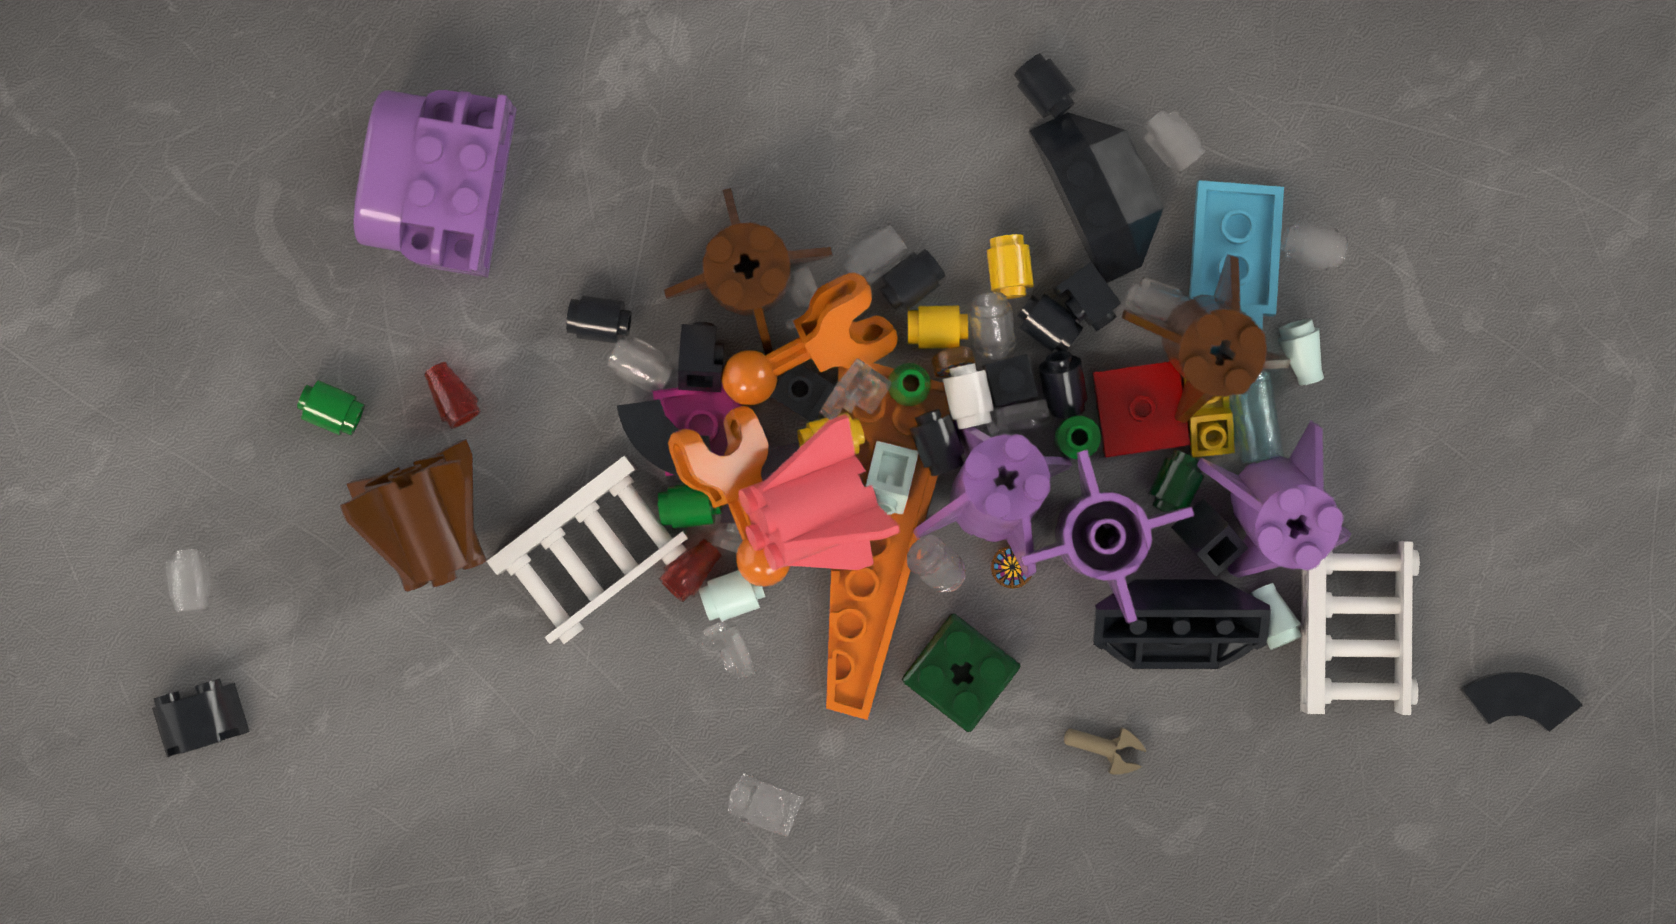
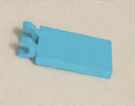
(1242, 223)

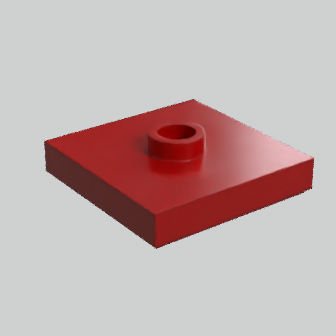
(1139, 409)

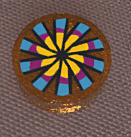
(951, 358)
(1006, 569)

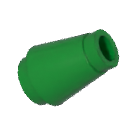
(903, 396)

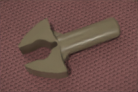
(1106, 747)

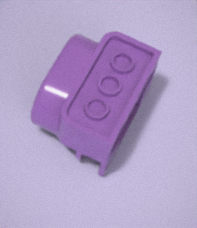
(435, 177)

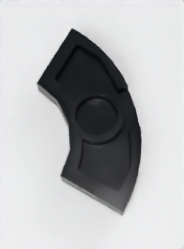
(650, 432)
(1521, 695)

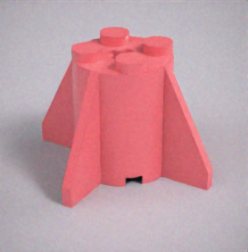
(817, 507)

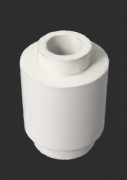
(968, 396)

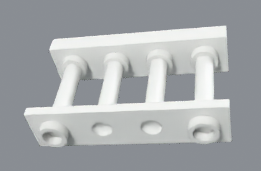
(550, 535)
(1319, 647)

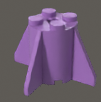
(998, 490)
(1283, 509)
(1123, 548)

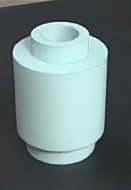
(730, 596)

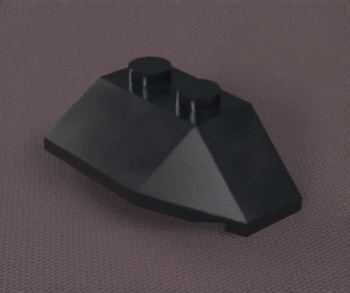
(1101, 190)
(1182, 624)

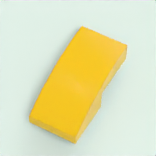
(1212, 428)

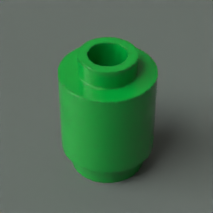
(330, 408)
(1063, 434)
(685, 507)

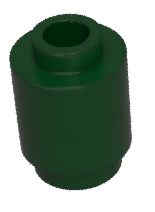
(1176, 482)

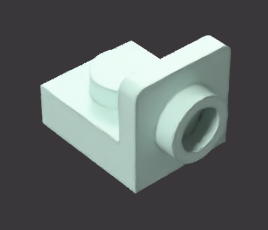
(892, 475)

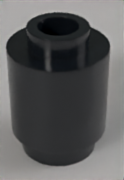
(1045, 86)
(911, 280)
(598, 319)
(1049, 323)
(1063, 384)
(937, 442)

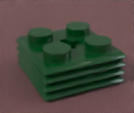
(965, 701)

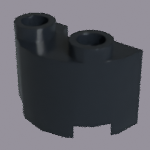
(199, 719)

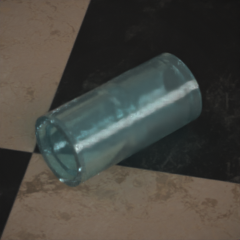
(1257, 421)

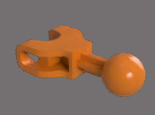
(825, 336)
(723, 478)

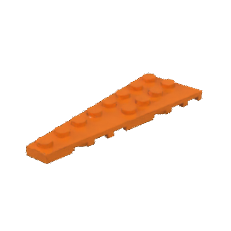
(869, 599)

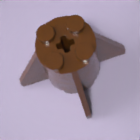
(731, 289)
(1209, 320)
(420, 517)

